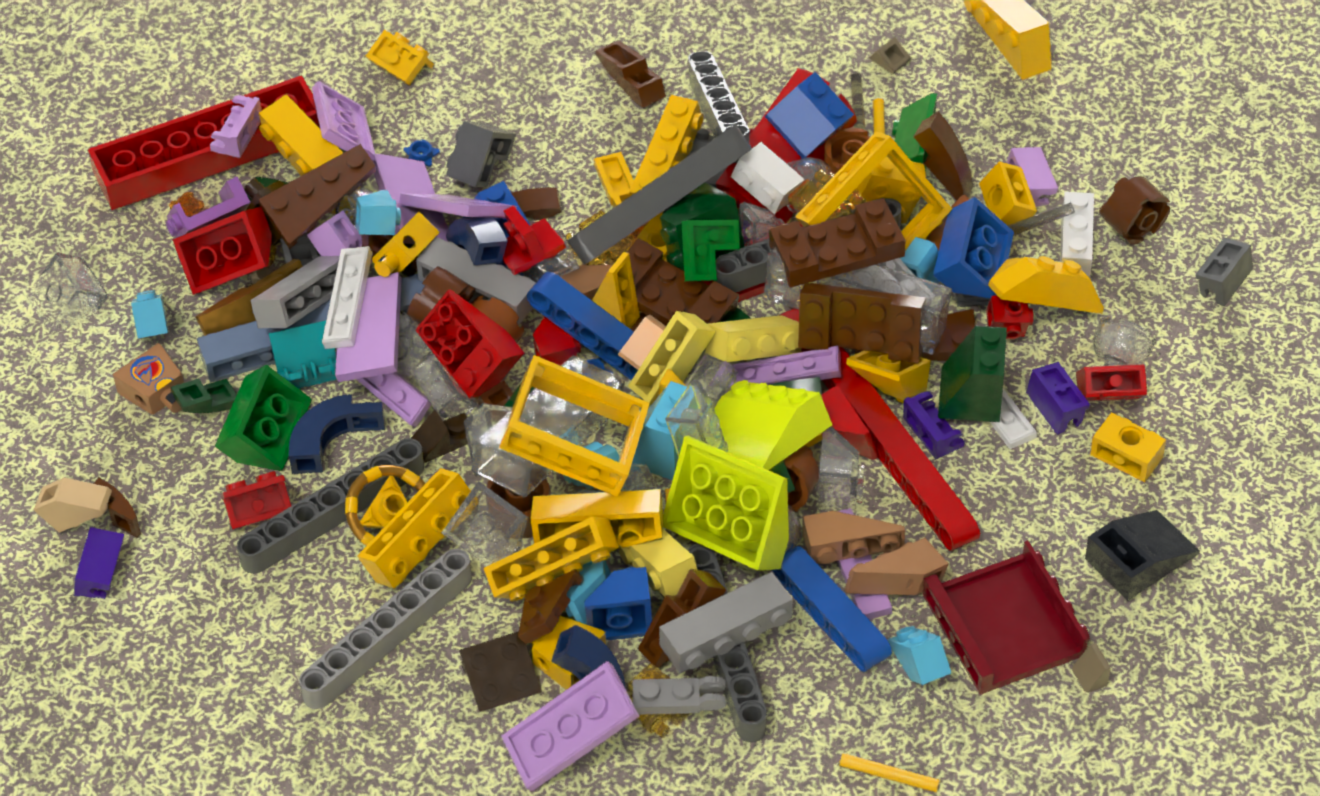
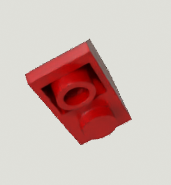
(554, 343)

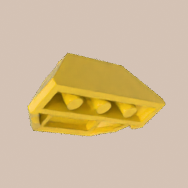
(1046, 284)

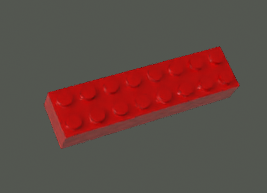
(180, 148)

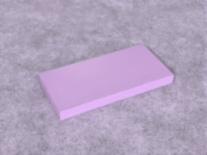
(342, 120)
(407, 177)
(454, 205)
(377, 332)
(569, 726)

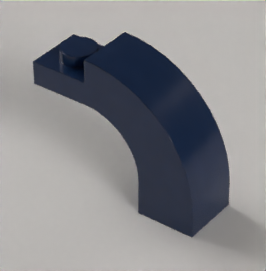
(480, 237)
(324, 424)
(583, 653)

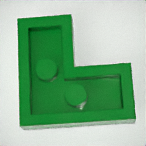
(701, 241)

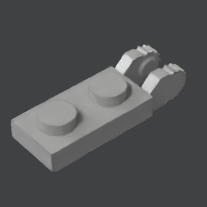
(678, 695)

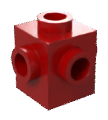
(1009, 315)

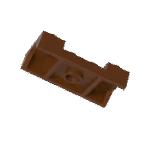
(838, 244)
(663, 288)
(861, 321)

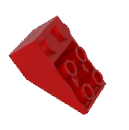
(469, 344)

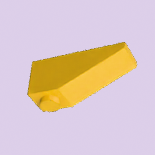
(618, 292)

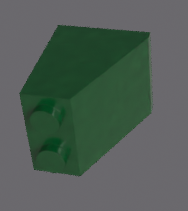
(700, 204)
(974, 377)

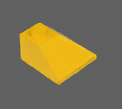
(892, 376)

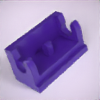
(1056, 396)
(929, 428)
(97, 563)

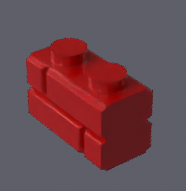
(1112, 382)

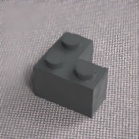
(477, 151)

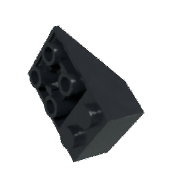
(1138, 551)

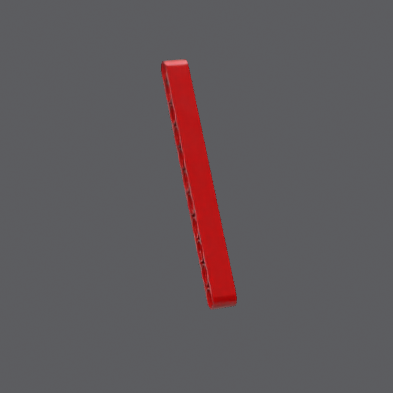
(905, 458)

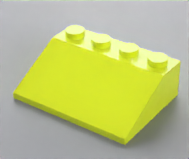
(769, 421)
(729, 505)

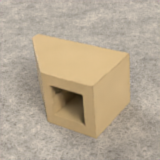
(71, 503)

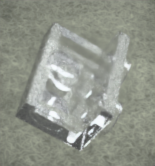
(714, 377)

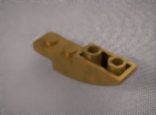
(237, 307)

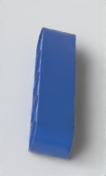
(582, 320)
(832, 610)

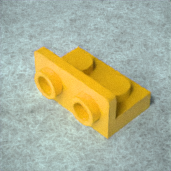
(398, 57)

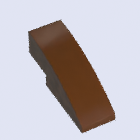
(631, 73)
(945, 155)
(695, 592)

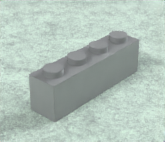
(488, 279)
(296, 294)
(726, 622)

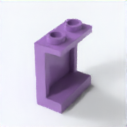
(234, 201)

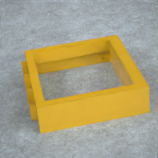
(858, 168)
(566, 456)

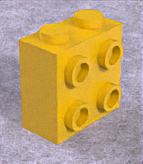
(890, 183)

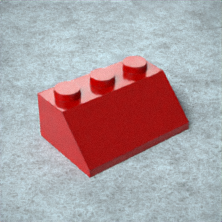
(225, 249)

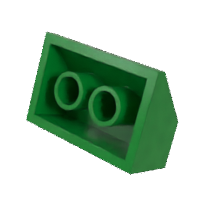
(909, 122)
(262, 420)

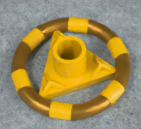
(386, 503)

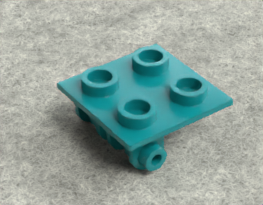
(302, 356)

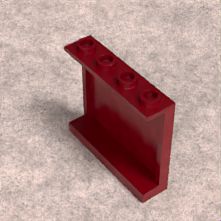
(1007, 620)

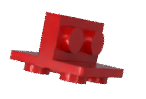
(528, 243)
(255, 501)

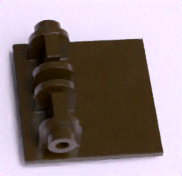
(499, 671)

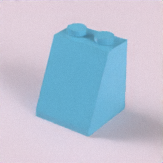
(655, 441)

